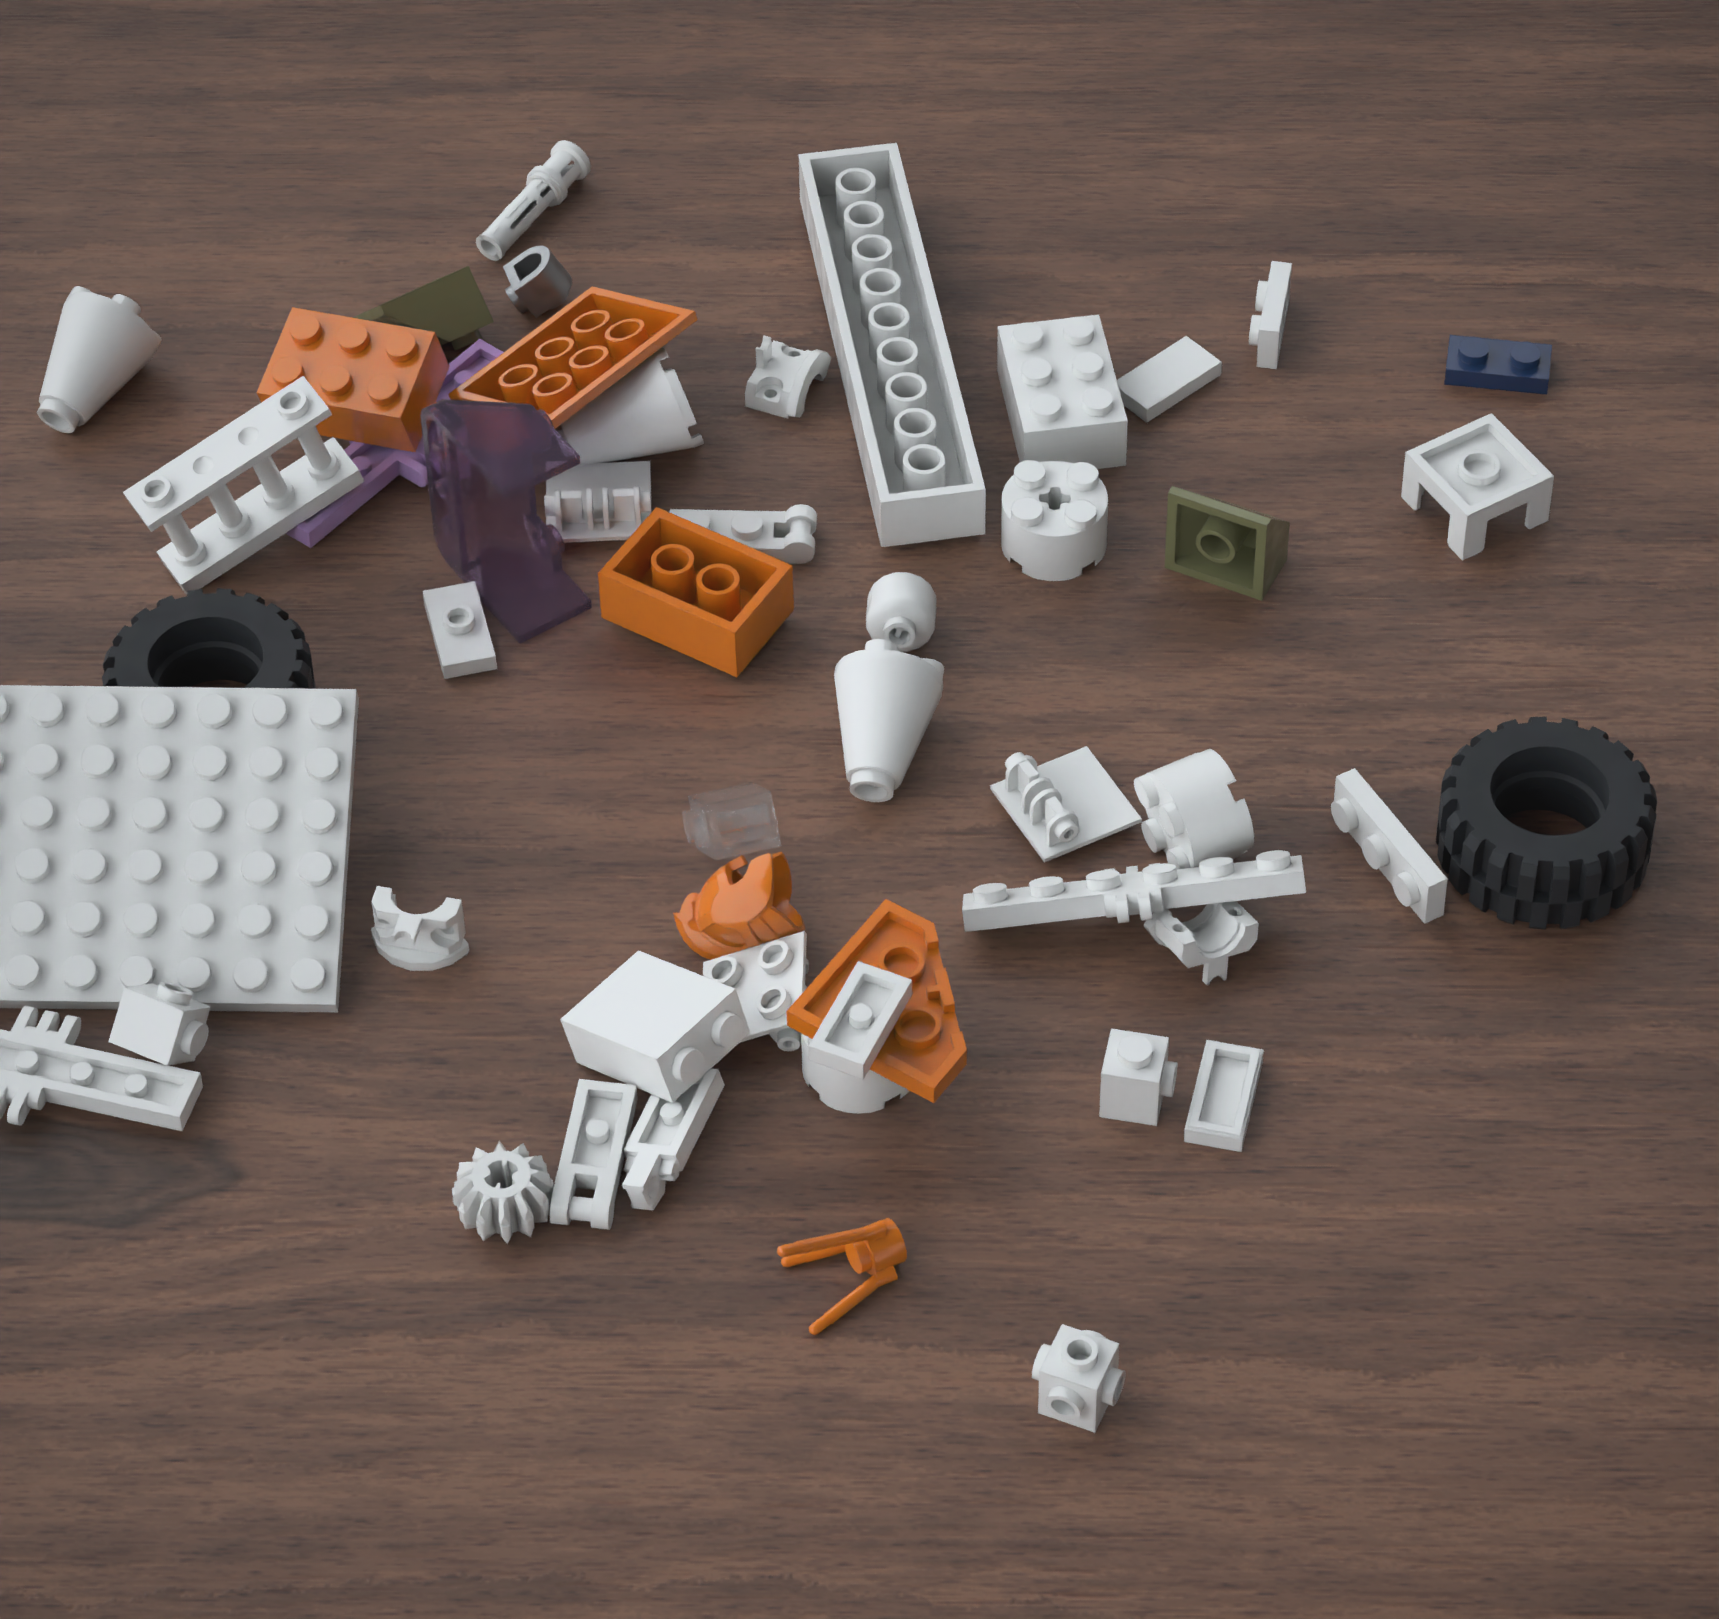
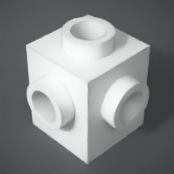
(1078, 1377)

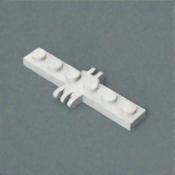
(1133, 892)
(47, 1067)

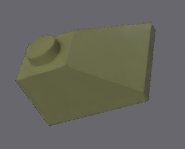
(446, 306)
(1224, 543)

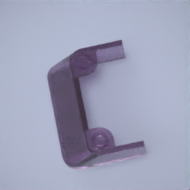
(485, 510)

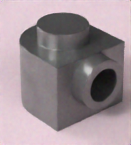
(537, 281)

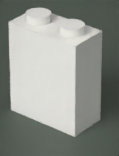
(655, 1026)

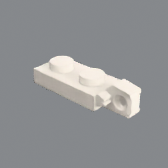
(666, 1139)

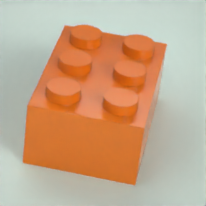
(365, 373)
(696, 591)

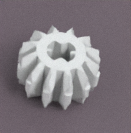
(503, 1192)

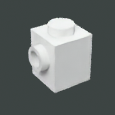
(161, 1023)
(1136, 1077)

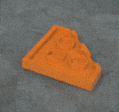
(926, 1042)

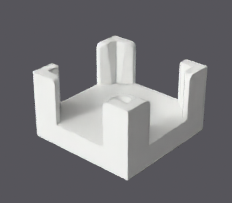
(1475, 478)

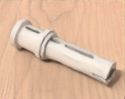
(545, 187)

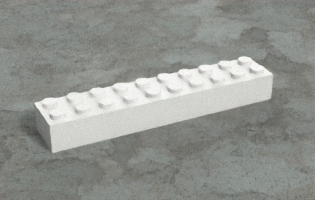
(891, 346)

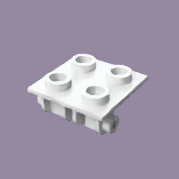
(599, 501)
(1063, 802)
(767, 984)

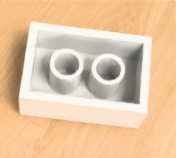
(1062, 392)

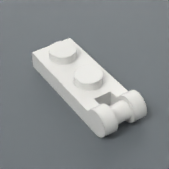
(761, 528)
(593, 1153)

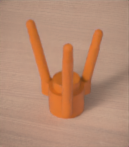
(868, 1249)

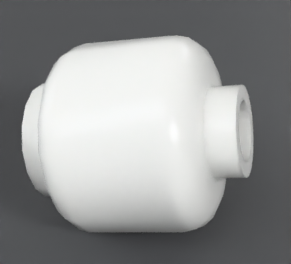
(901, 607)

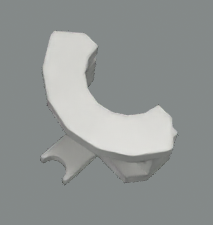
(784, 378)
(1208, 938)
(418, 940)

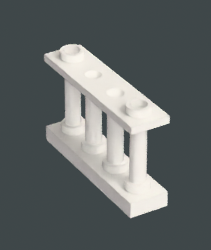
(261, 514)

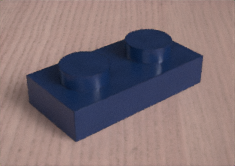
(1498, 364)

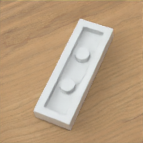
(1389, 846)

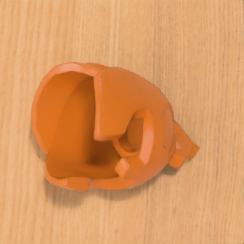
(740, 909)

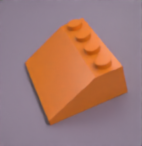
(577, 353)

